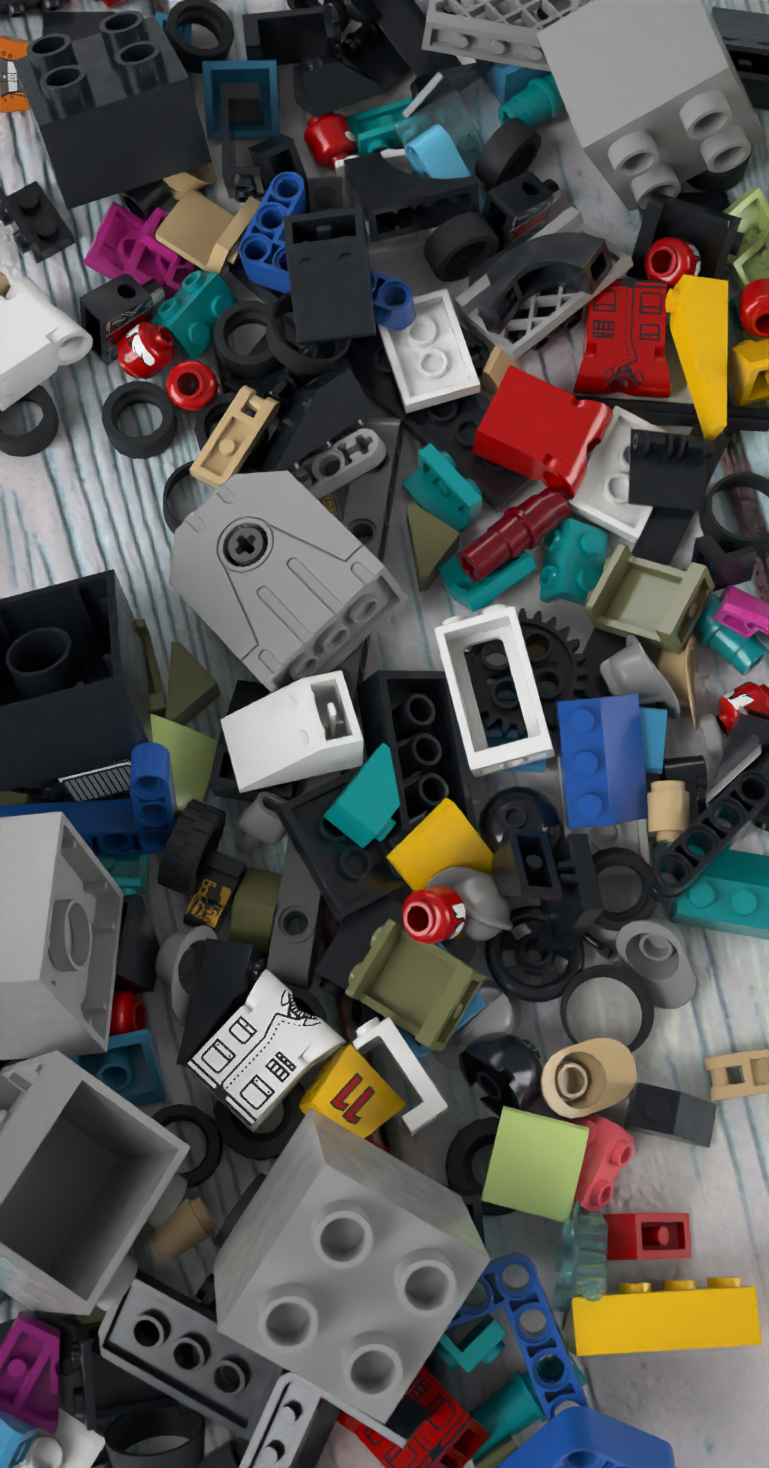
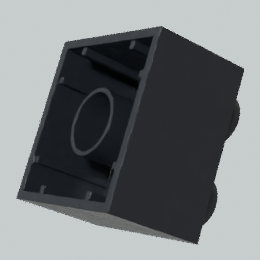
(112, 108)
(70, 681)

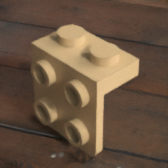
(206, 231)

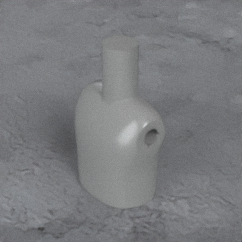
(261, 823)

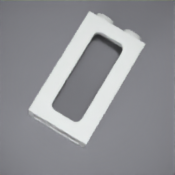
(453, 639)

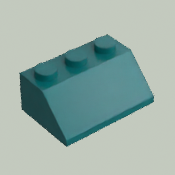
(728, 896)

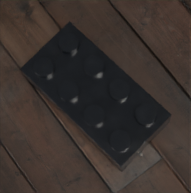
(420, 726)

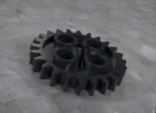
(564, 676)

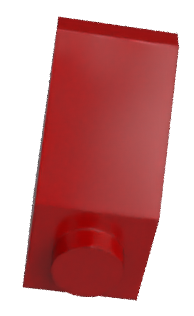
(648, 1236)

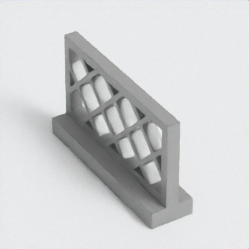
(492, 39)
(566, 304)

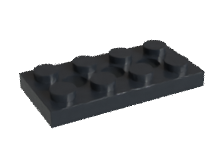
(164, 1366)

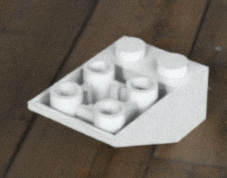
(294, 733)

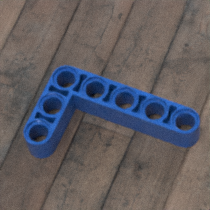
(272, 268)
(123, 825)
(532, 1344)
(590, 1440)

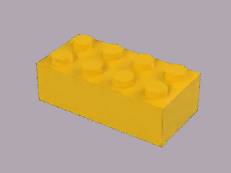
(665, 1318)

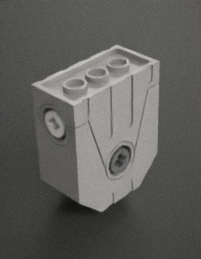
(280, 578)

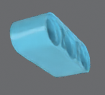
(437, 157)

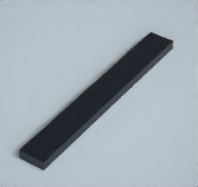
(657, 544)

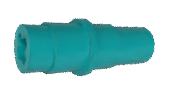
(535, 103)
(732, 647)
(516, 1404)

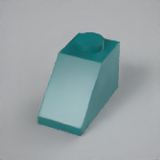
(368, 800)

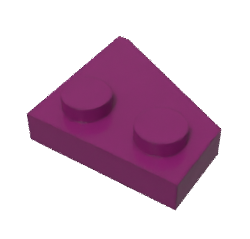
(31, 1372)

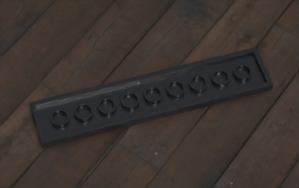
(446, 425)

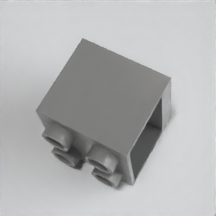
(650, 93)
(55, 939)
(77, 1185)
(347, 1266)

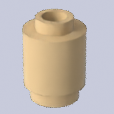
(668, 810)
(183, 1229)

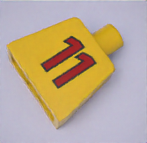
(351, 1093)

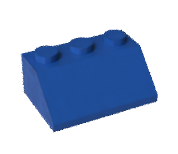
(601, 760)

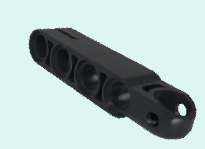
(710, 835)

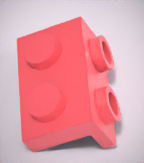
(606, 1152)

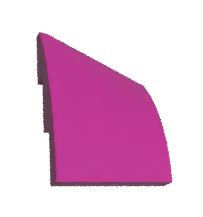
(130, 247)
(742, 612)

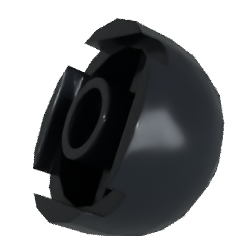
(518, 809)
(504, 1069)

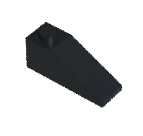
(221, 988)

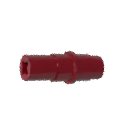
(513, 533)

